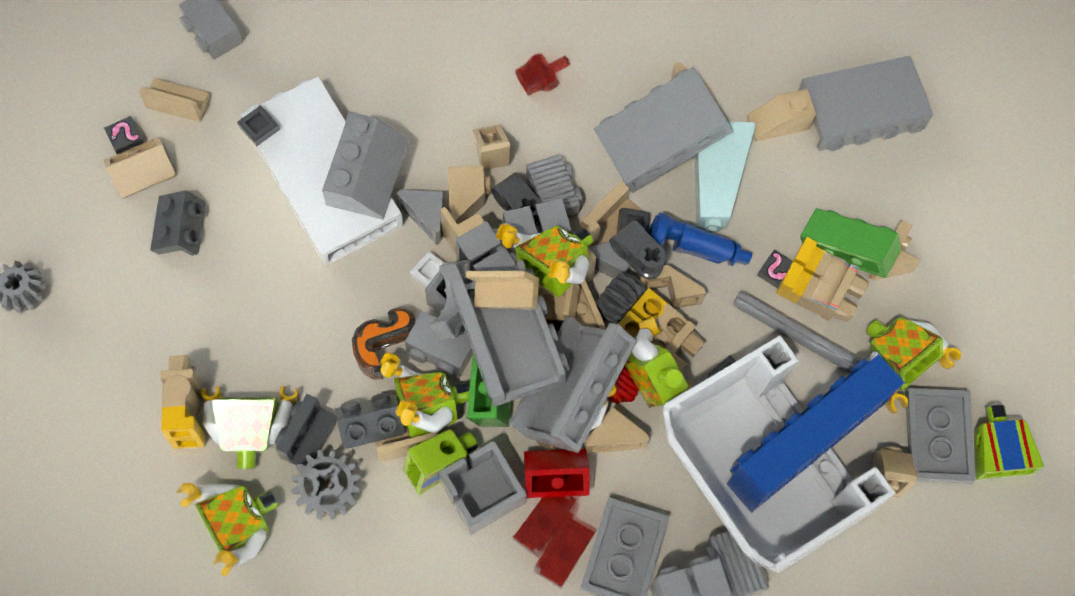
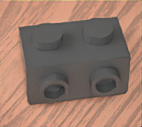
(178, 223)
(369, 420)
(305, 432)

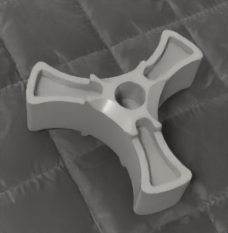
(449, 322)

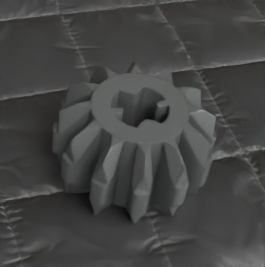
(620, 297)

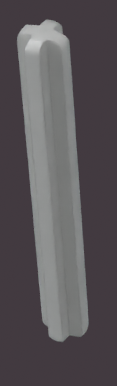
(796, 331)

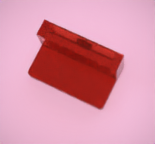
(543, 523)
(563, 551)

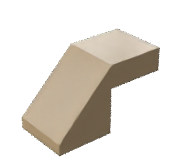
(681, 289)

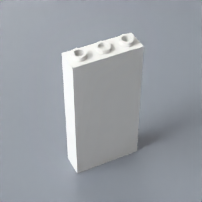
(300, 162)

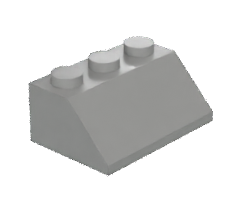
(365, 166)

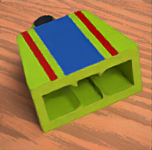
(1004, 447)
(434, 455)

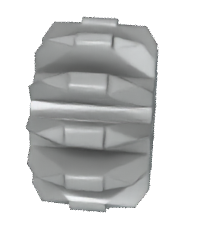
(30, 286)

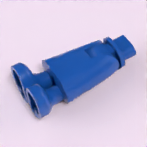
(697, 242)

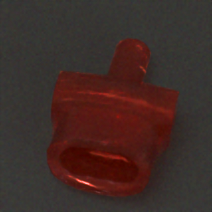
(539, 74)

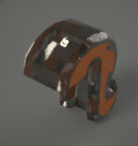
(379, 334)

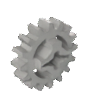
(314, 476)

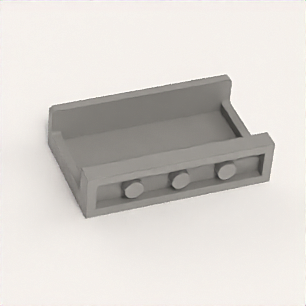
(867, 103)
(662, 129)
(511, 345)
(568, 410)

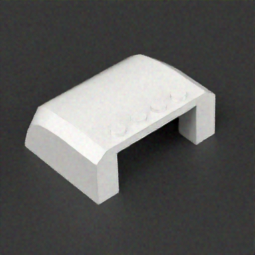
(733, 414)

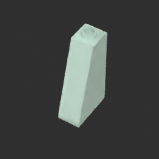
(719, 175)

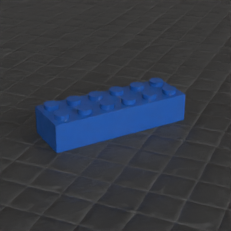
(813, 432)

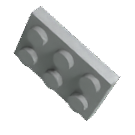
(940, 435)
(624, 550)

